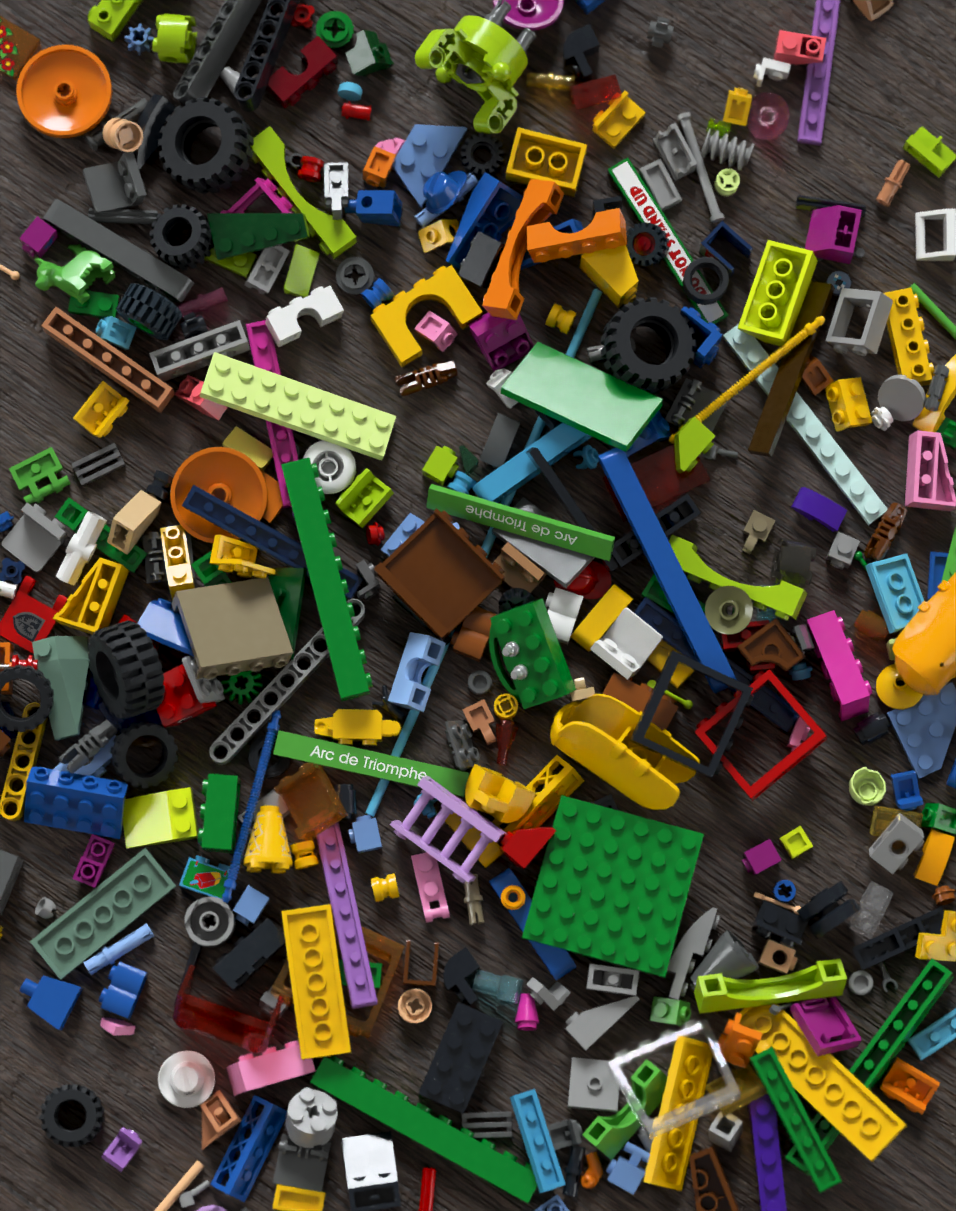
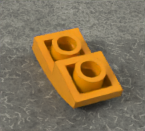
(934, 857)

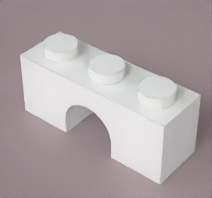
(321, 305)

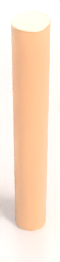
(180, 1187)

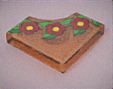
(15, 48)

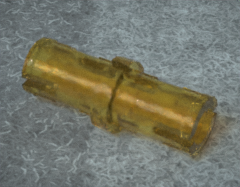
(550, 81)

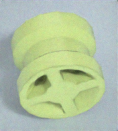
(729, 177)

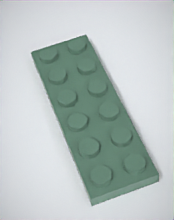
(103, 914)

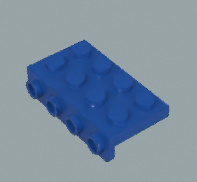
(75, 802)

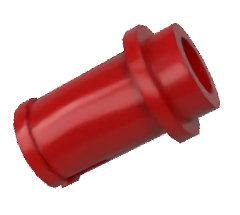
(356, 111)

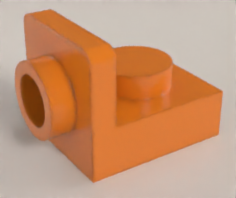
(378, 167)

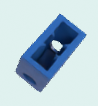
(376, 207)
(51, 999)

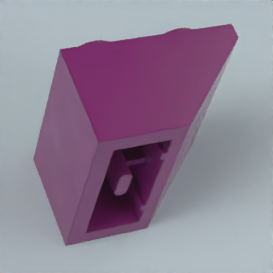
(833, 233)
(501, 339)

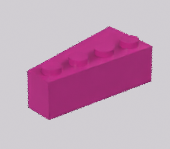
(840, 665)

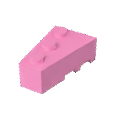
(928, 473)
(268, 1068)

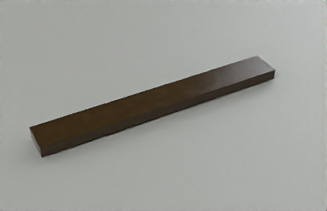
(790, 372)

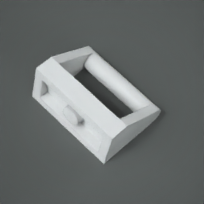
(949, 235)

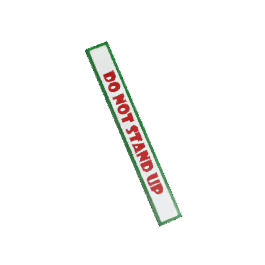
(677, 256)

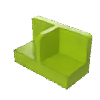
(930, 151)

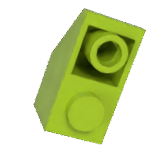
(690, 442)

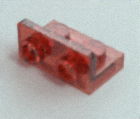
(595, 92)

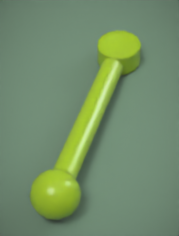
(686, 703)

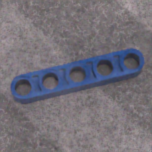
(555, 959)

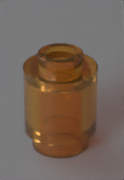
(871, 625)

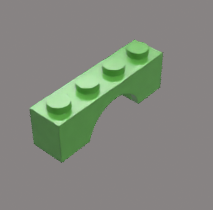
(613, 1132)

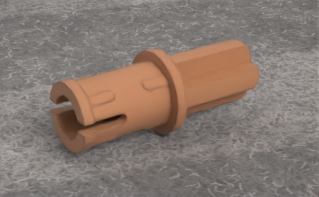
(893, 183)

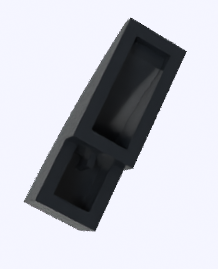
(151, 122)

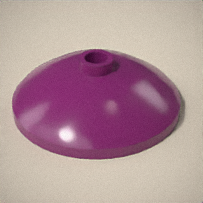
(537, 16)

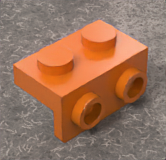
(738, 1042)
(908, 1086)

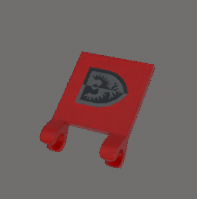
(28, 618)

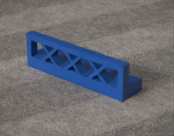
(252, 1150)

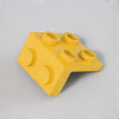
(237, 556)

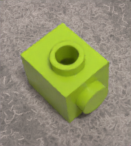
(441, 465)

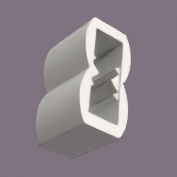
(563, 612)

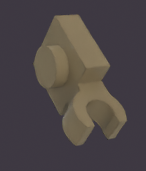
(757, 529)

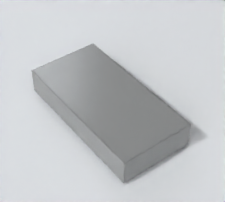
(660, 184)

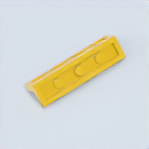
(547, 800)

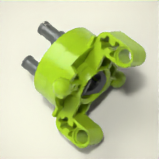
(483, 60)

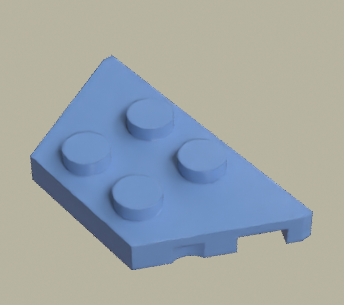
(424, 154)

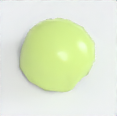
(867, 787)

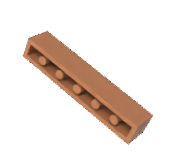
(108, 359)

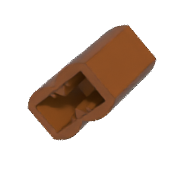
(473, 634)

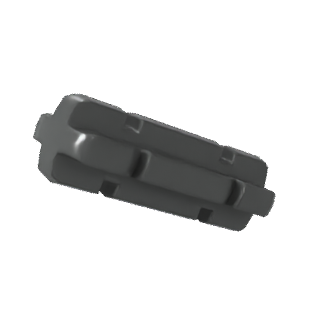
(936, 387)

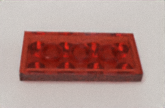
(661, 480)

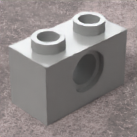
(899, 830)
(612, 980)

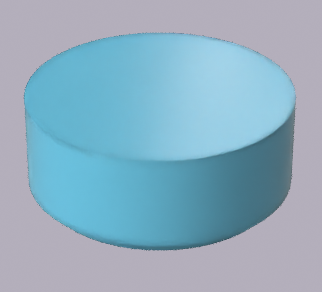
(350, 91)

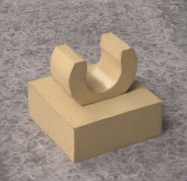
(581, 691)

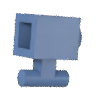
(627, 1172)

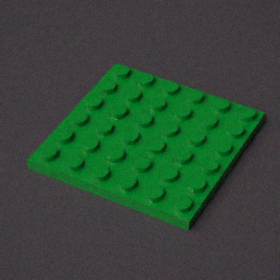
(613, 886)

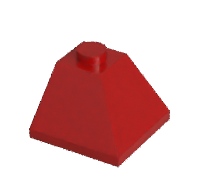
(524, 844)

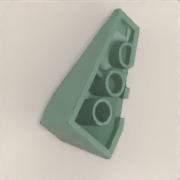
(66, 666)

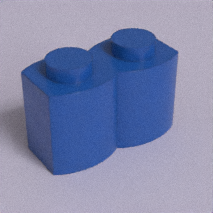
(124, 990)

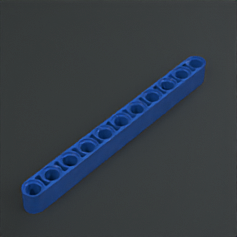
(665, 564)

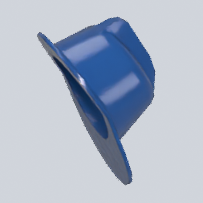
(443, 190)

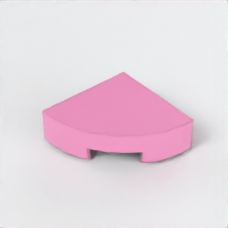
(391, 145)
(117, 1027)

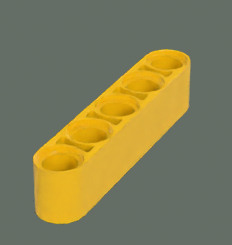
(15, 773)

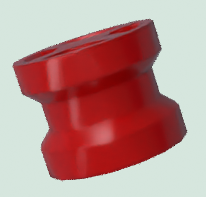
(310, 169)

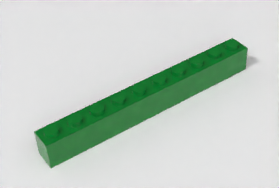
(325, 579)
(887, 1043)
(424, 1128)

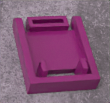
(824, 1021)

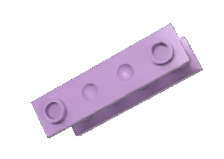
(469, 819)

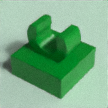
(948, 432)

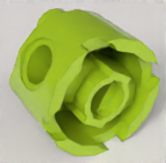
(175, 38)

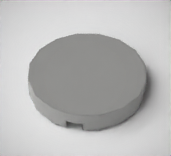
(902, 397)

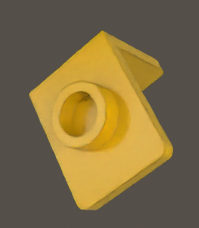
(437, 234)

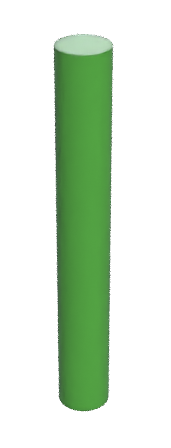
(934, 310)

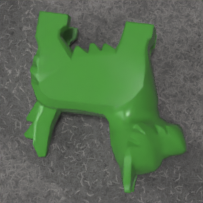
(75, 275)

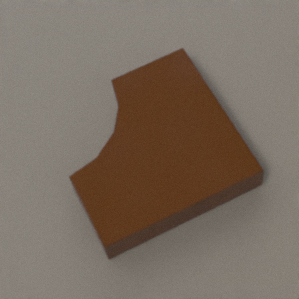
(773, 646)

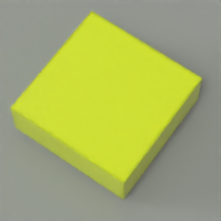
(796, 842)

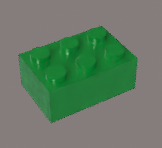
(219, 813)

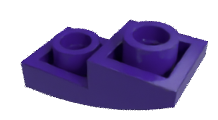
(818, 507)

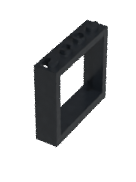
(654, 700)

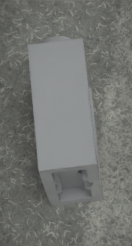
(875, 325)

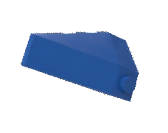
(489, 211)

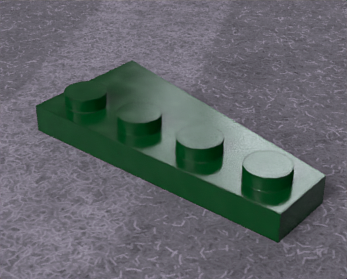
(251, 232)

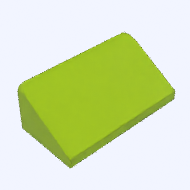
(301, 271)

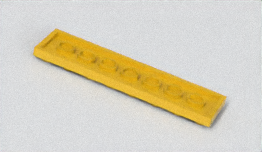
(825, 1083)

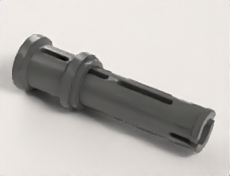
(95, 137)

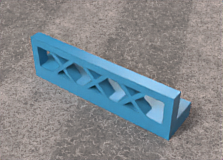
(537, 1141)

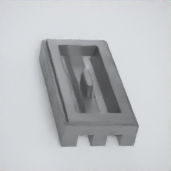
(84, 481)
(508, 1124)

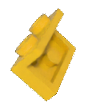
(848, 403)
(101, 410)

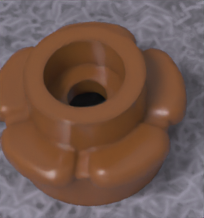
(944, 895)

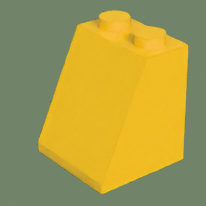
(612, 273)

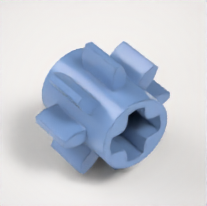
(138, 45)

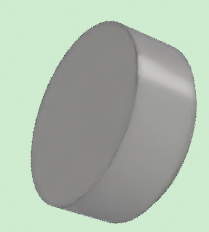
(860, 982)

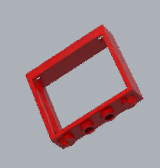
(784, 765)

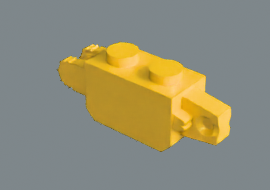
(357, 725)

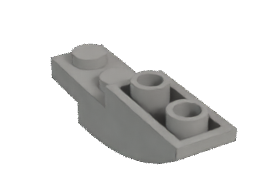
(693, 942)

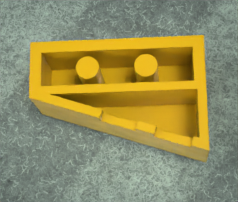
(95, 599)

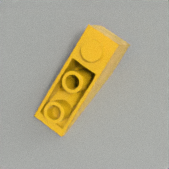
(177, 559)

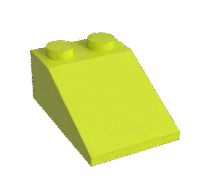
(160, 818)

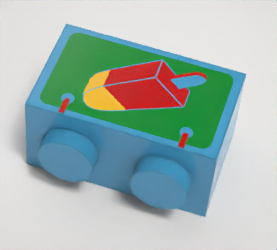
(204, 878)

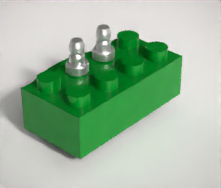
(529, 654)

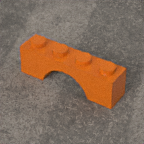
(604, 232)

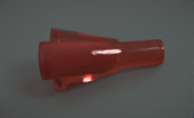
(505, 736)

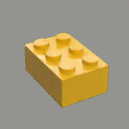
(547, 159)

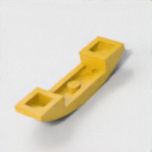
(931, 420)

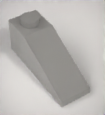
(595, 1022)

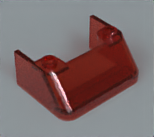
(223, 1022)

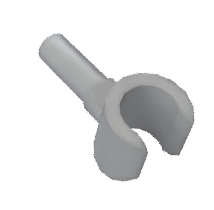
(186, 1199)

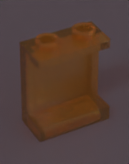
(311, 800)

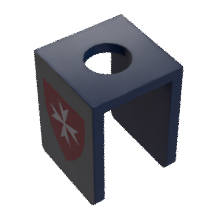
(730, 236)

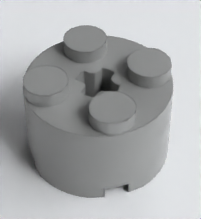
(206, 908)
(311, 1118)

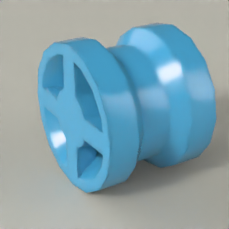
(462, 483)

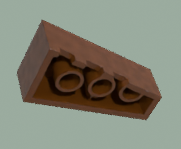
(710, 1182)

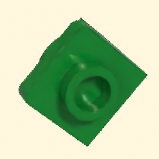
(939, 818)

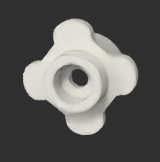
(881, 418)

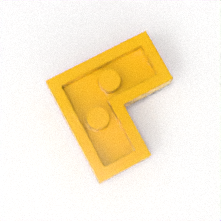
(942, 945)

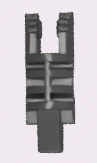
(88, 746)

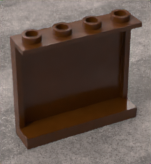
(440, 574)

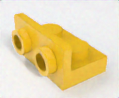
(617, 120)

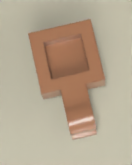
(480, 718)

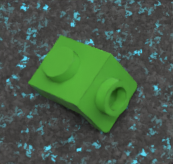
(670, 1011)

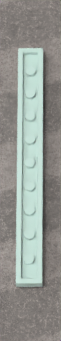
(811, 432)

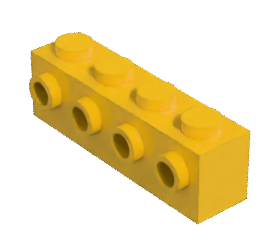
(906, 337)

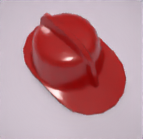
(591, 582)

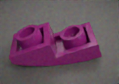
(93, 861)

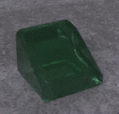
(468, 460)

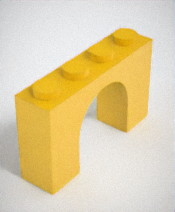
(442, 287)

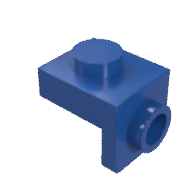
(906, 790)

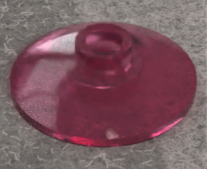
(759, 112)

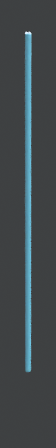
(487, 545)

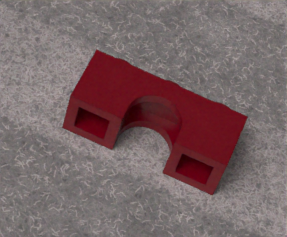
(288, 87)

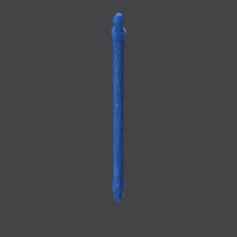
(230, 883)

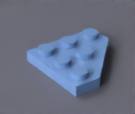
(926, 729)

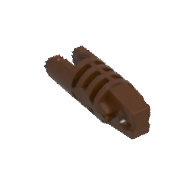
(426, 377)
(884, 534)

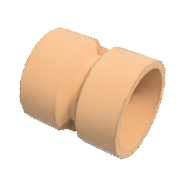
(123, 134)

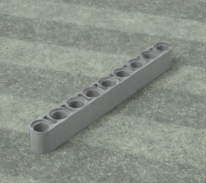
(276, 688)

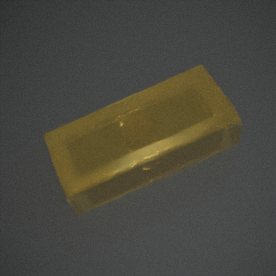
(884, 816)

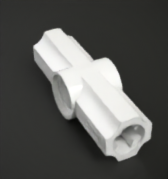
(81, 548)

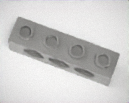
(199, 350)

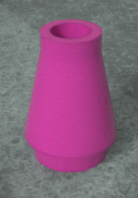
(526, 1013)

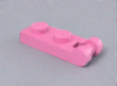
(430, 886)

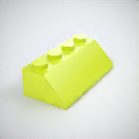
(778, 292)

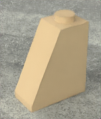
(133, 521)

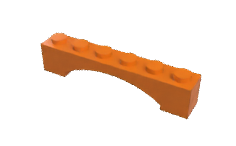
(538, 203)

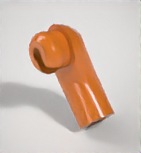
(594, 1171)

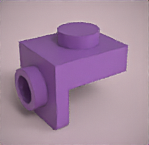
(122, 1149)

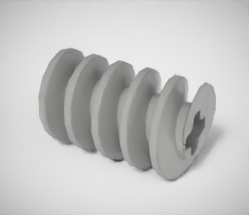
(727, 150)

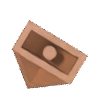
(217, 1118)

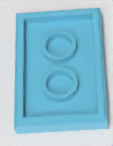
(895, 590)

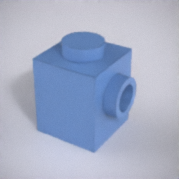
(365, 834)
(250, 906)

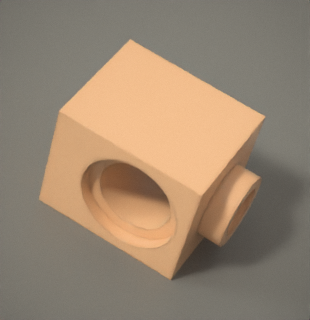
(766, 957)

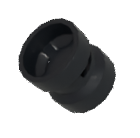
(160, 486)

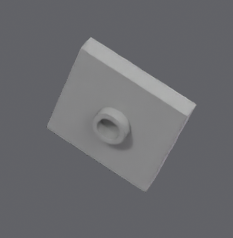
(592, 1086)

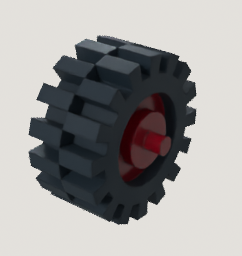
(647, 244)

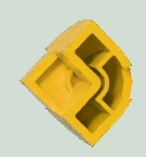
(497, 795)

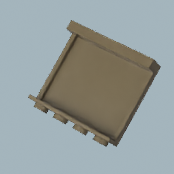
(233, 627)

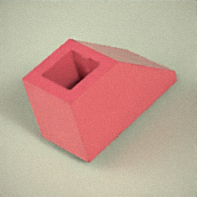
(799, 48)
(189, 392)

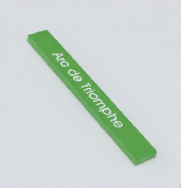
(520, 522)
(367, 762)

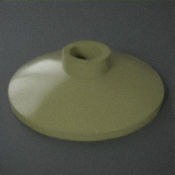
(717, 606)

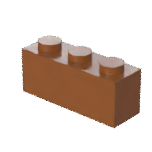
(637, 698)

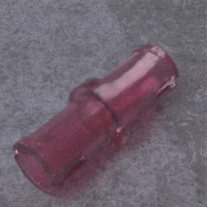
(203, 302)

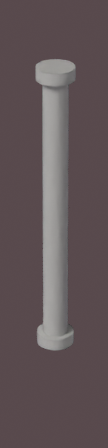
(716, 216)

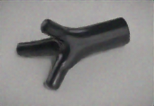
(388, 706)

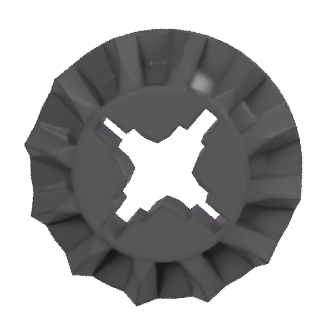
(362, 267)

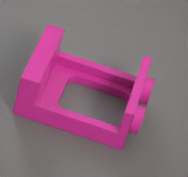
(255, 192)

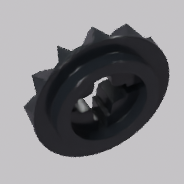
(514, 595)

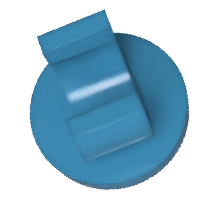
(590, 457)
(429, 809)

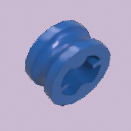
(786, 883)

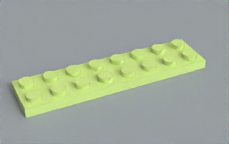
(297, 406)

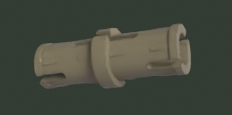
(473, 900)

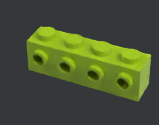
(111, 16)

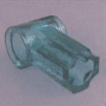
(503, 987)

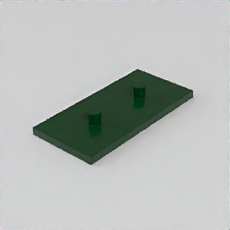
(288, 591)

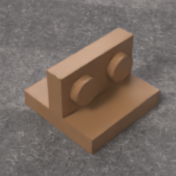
(518, 569)

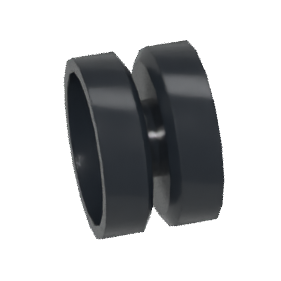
(828, 909)

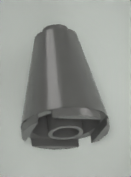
(728, 958)

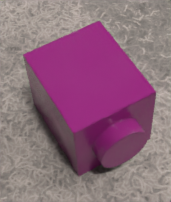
(38, 238)
(760, 857)

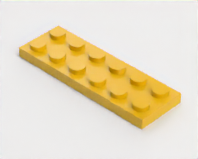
(316, 981)
(684, 1085)

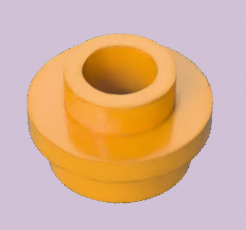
(513, 905)

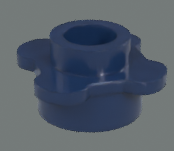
(18, 568)

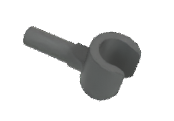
(289, 160)
(714, 450)
(886, 977)

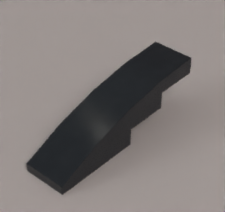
(898, 939)

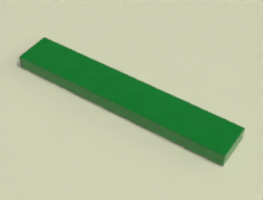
(795, 1120)

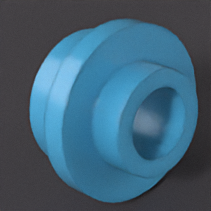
(800, 671)

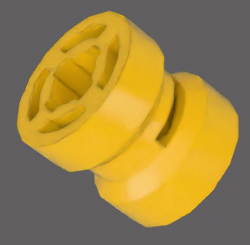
(560, 318)
(508, 709)
(302, 849)
(385, 887)

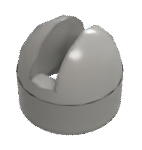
(45, 908)

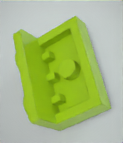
(363, 498)

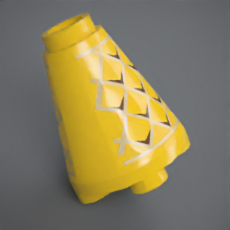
(268, 843)

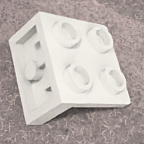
(627, 643)

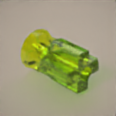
(722, 127)

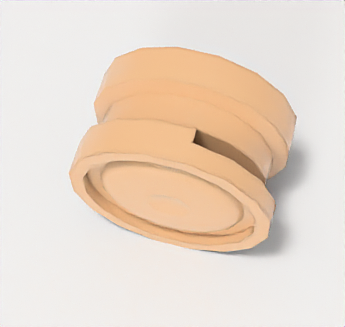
(414, 1006)

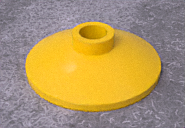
(893, 695)

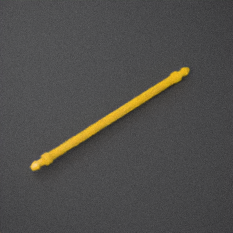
(808, 329)

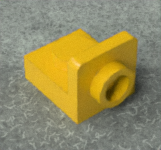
(737, 106)

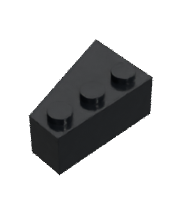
(250, 954)

